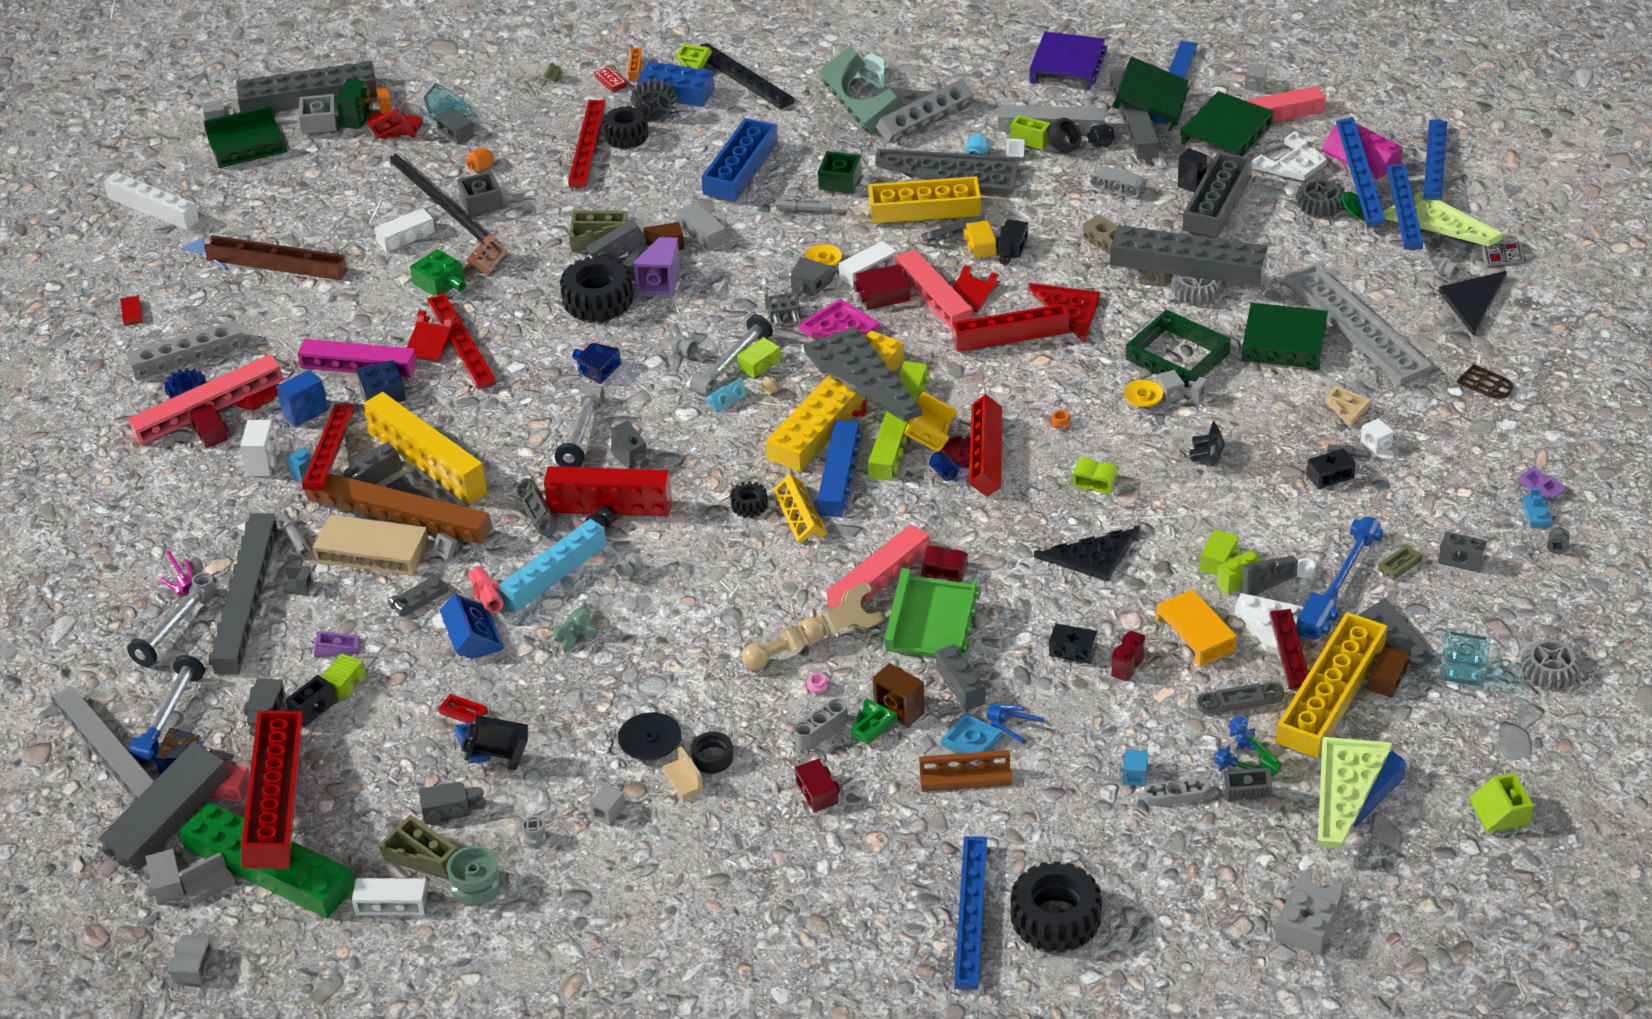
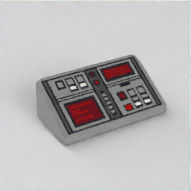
(1502, 254)

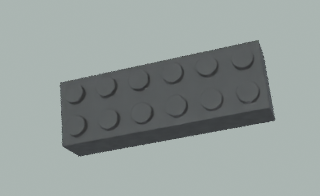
(1217, 194)

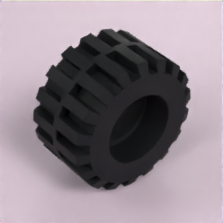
(625, 127)

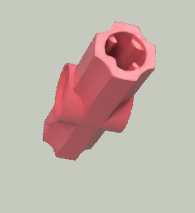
(485, 589)

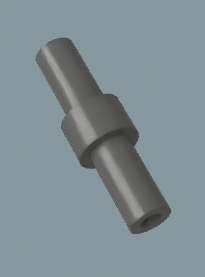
(1350, 450)

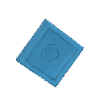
(971, 736)

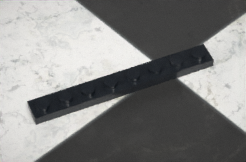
(748, 78)

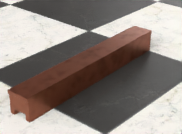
(276, 257)

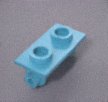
(727, 395)

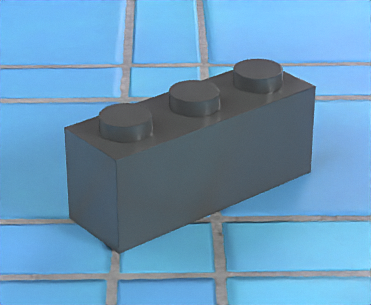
(617, 241)
(960, 677)

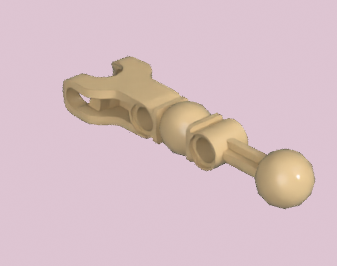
(815, 628)

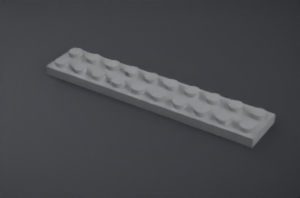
(1358, 324)

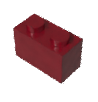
(209, 425)
(816, 785)

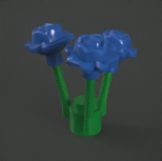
(1244, 739)

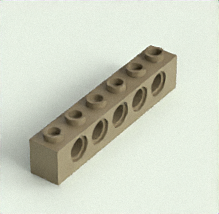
(1101, 233)

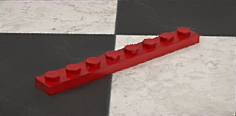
(587, 143)
(463, 343)
(328, 447)

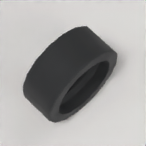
(1056, 138)
(708, 740)

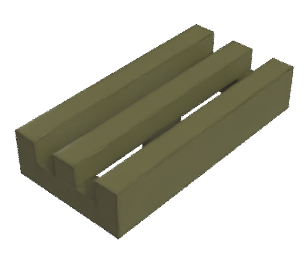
(1403, 563)

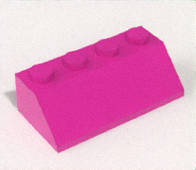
(1377, 150)

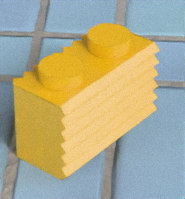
(980, 239)

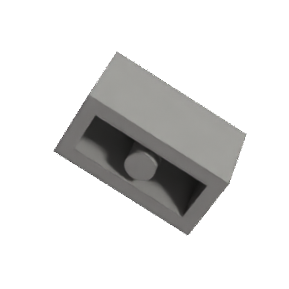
(164, 876)

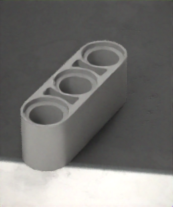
(1118, 182)
(821, 724)

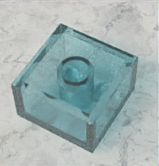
(1464, 658)

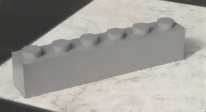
(1081, 116)

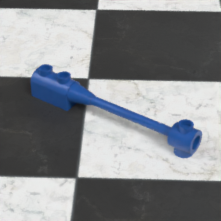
(1321, 608)

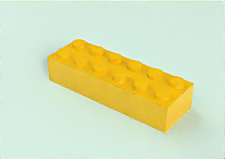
(924, 200)

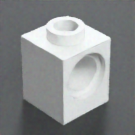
(1377, 436)

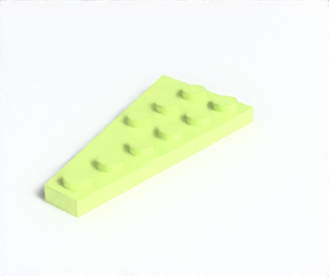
(1346, 779)

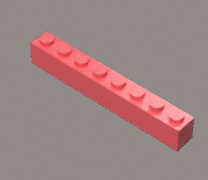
(218, 392)

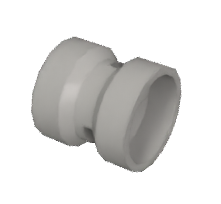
(685, 346)
(629, 566)
(534, 831)

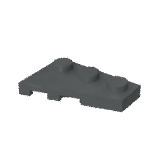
(1266, 574)

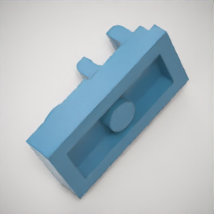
(1536, 509)

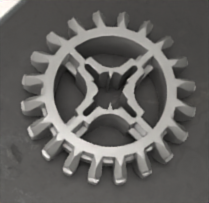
(1195, 289)
(1551, 663)

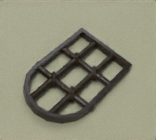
(1483, 376)

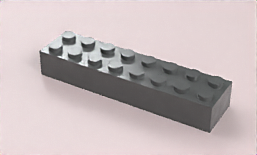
(285, 90)
(1188, 255)

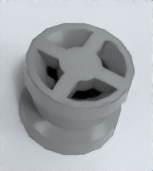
(1449, 268)

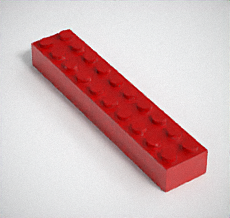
(272, 790)

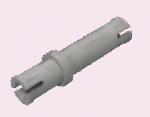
(804, 205)
(290, 528)

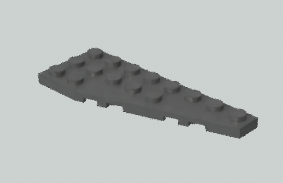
(993, 172)
(857, 364)

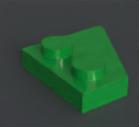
(872, 721)

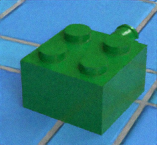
(438, 273)

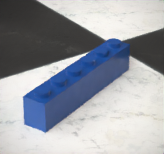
(838, 468)

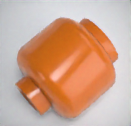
(479, 159)

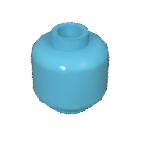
(977, 144)

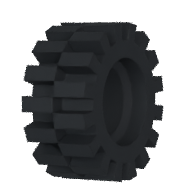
(749, 491)

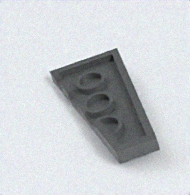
(1399, 633)

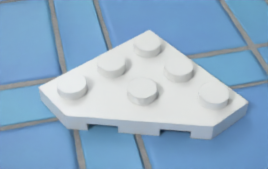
(1255, 614)

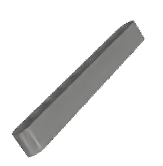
(102, 742)

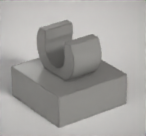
(1196, 390)
(446, 546)

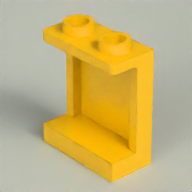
(933, 424)

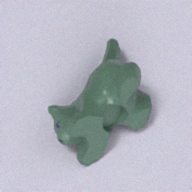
(575, 626)

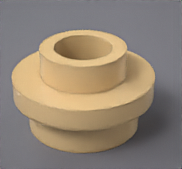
(769, 385)

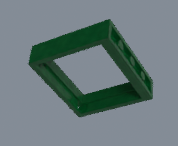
(1186, 329)

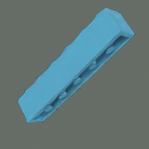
(553, 565)

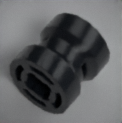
(602, 516)

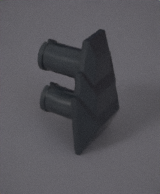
(1212, 443)

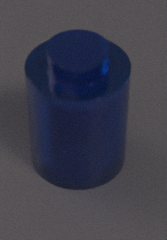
(944, 466)

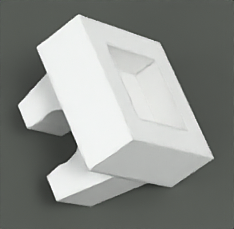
(1015, 147)

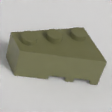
(592, 225)
(417, 847)

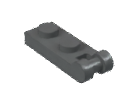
(418, 596)

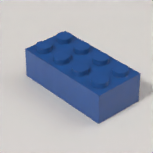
(690, 84)

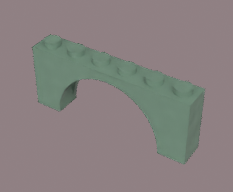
(839, 75)

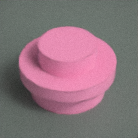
(817, 683)

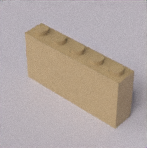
(371, 545)

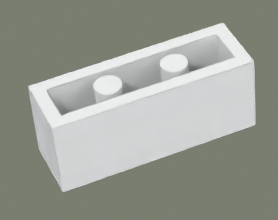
(404, 230)
(873, 258)
(390, 896)

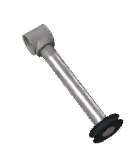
(706, 382)
(570, 453)
(201, 591)

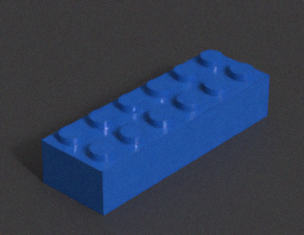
(739, 159)

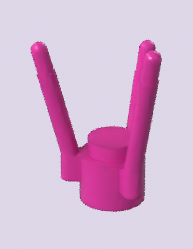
(183, 581)

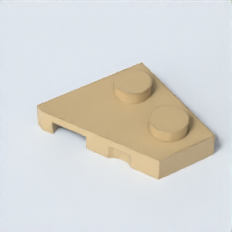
(1347, 404)

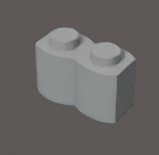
(190, 959)

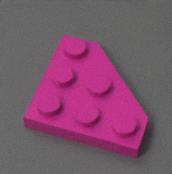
(838, 318)

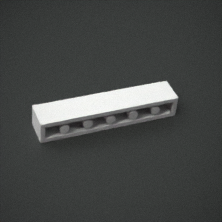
(151, 201)

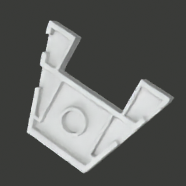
(1297, 164)

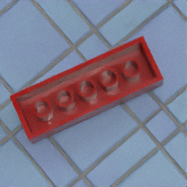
(619, 489)

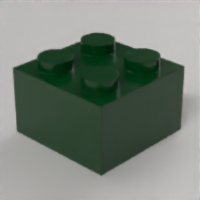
(353, 103)
(839, 172)

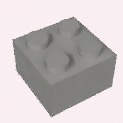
(318, 114)

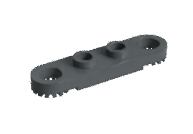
(948, 230)
(536, 507)
(1240, 697)

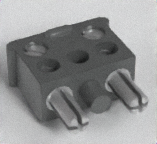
(783, 308)

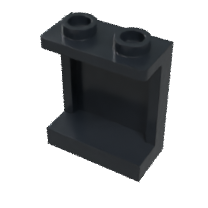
(496, 739)

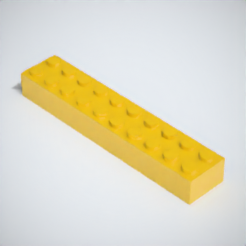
(813, 420)

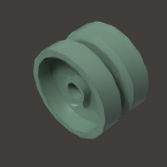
(474, 875)

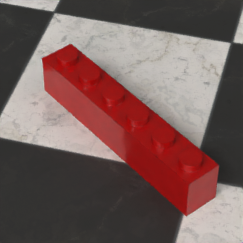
(1010, 327)
(985, 445)

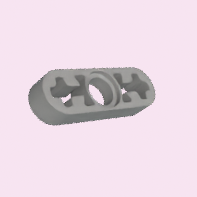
(1160, 787)

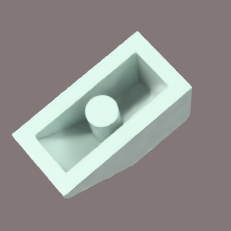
(873, 70)

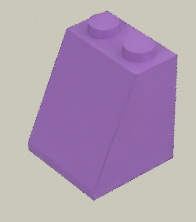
(658, 267)

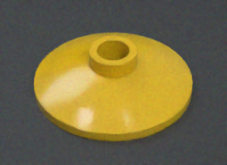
(824, 254)
(1143, 393)

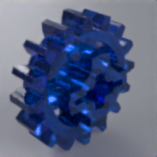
(183, 382)

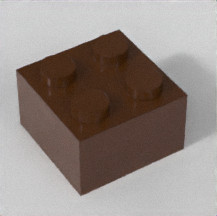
(899, 693)

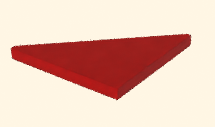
(1078, 302)

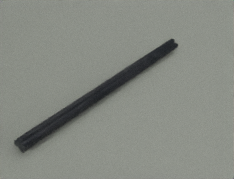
(438, 197)

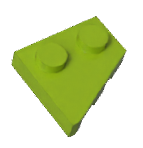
(693, 55)

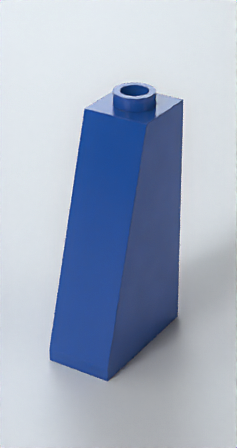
(1388, 778)

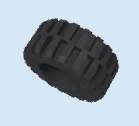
(596, 289)
(1049, 929)

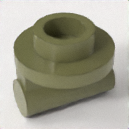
(553, 72)

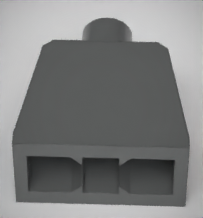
(810, 276)
(628, 446)

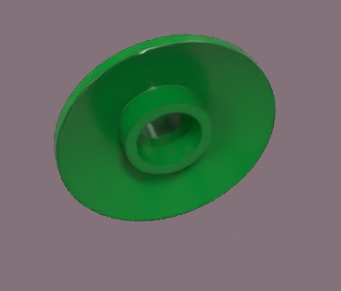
(1352, 205)

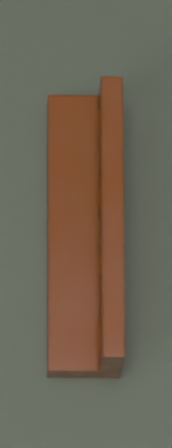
(965, 774)

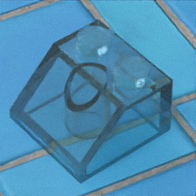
(441, 99)

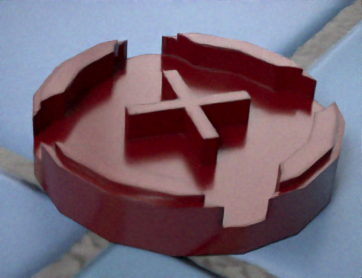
(958, 450)

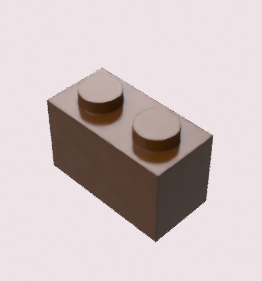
(1387, 671)

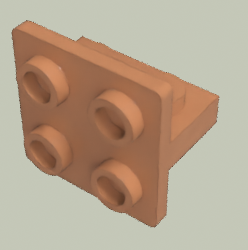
(486, 254)

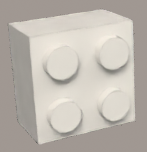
(259, 447)

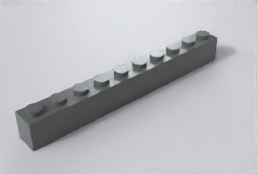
(243, 594)

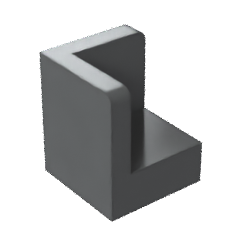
(299, 580)

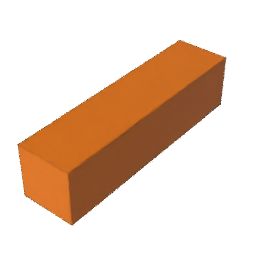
(635, 64)
(383, 99)

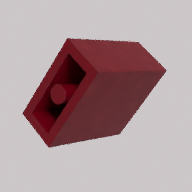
(882, 287)

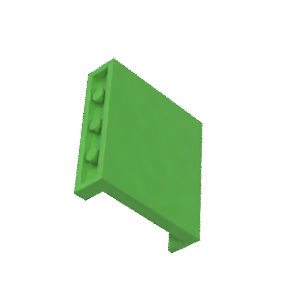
(930, 615)

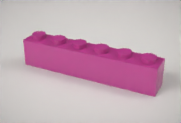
(352, 356)

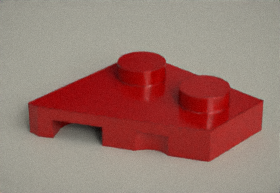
(391, 125)

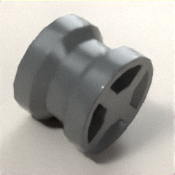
(1558, 540)

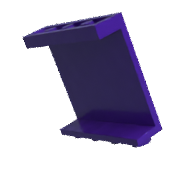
(1068, 56)

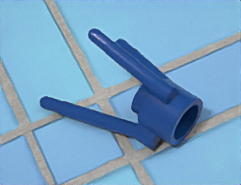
(1000, 713)

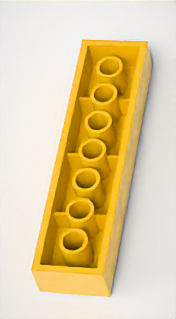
(426, 448)
(1331, 684)

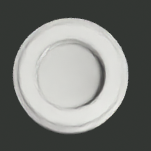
(1306, 568)

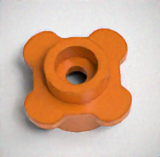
(1060, 419)

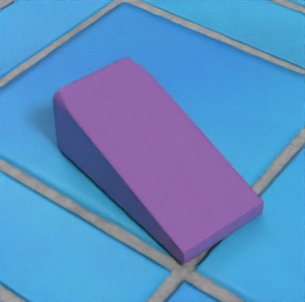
(334, 643)

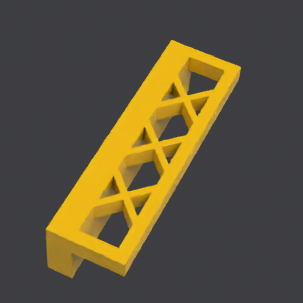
(801, 503)

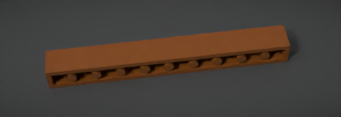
(403, 508)

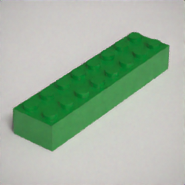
(311, 877)

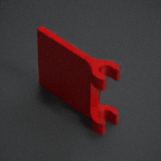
(975, 290)
(430, 338)

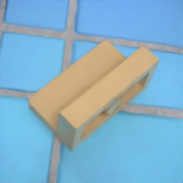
(684, 776)

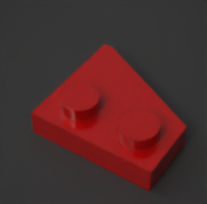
(256, 400)

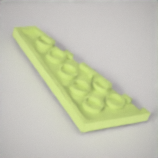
(1446, 220)

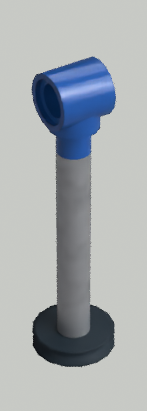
(147, 744)

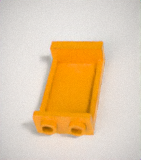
(1198, 626)

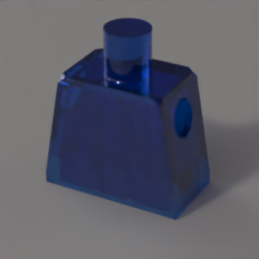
(597, 361)

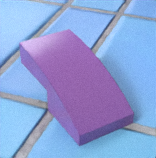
(1548, 486)

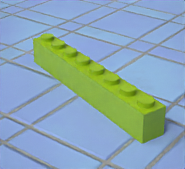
(891, 437)

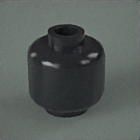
(1101, 135)

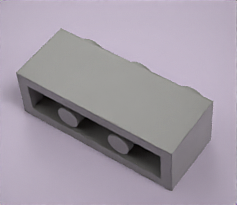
(702, 226)

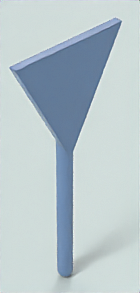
(198, 247)

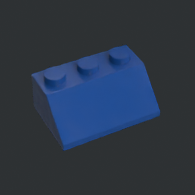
(470, 627)

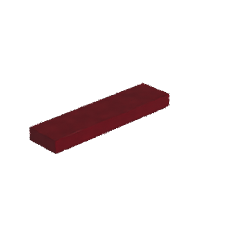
(1289, 647)

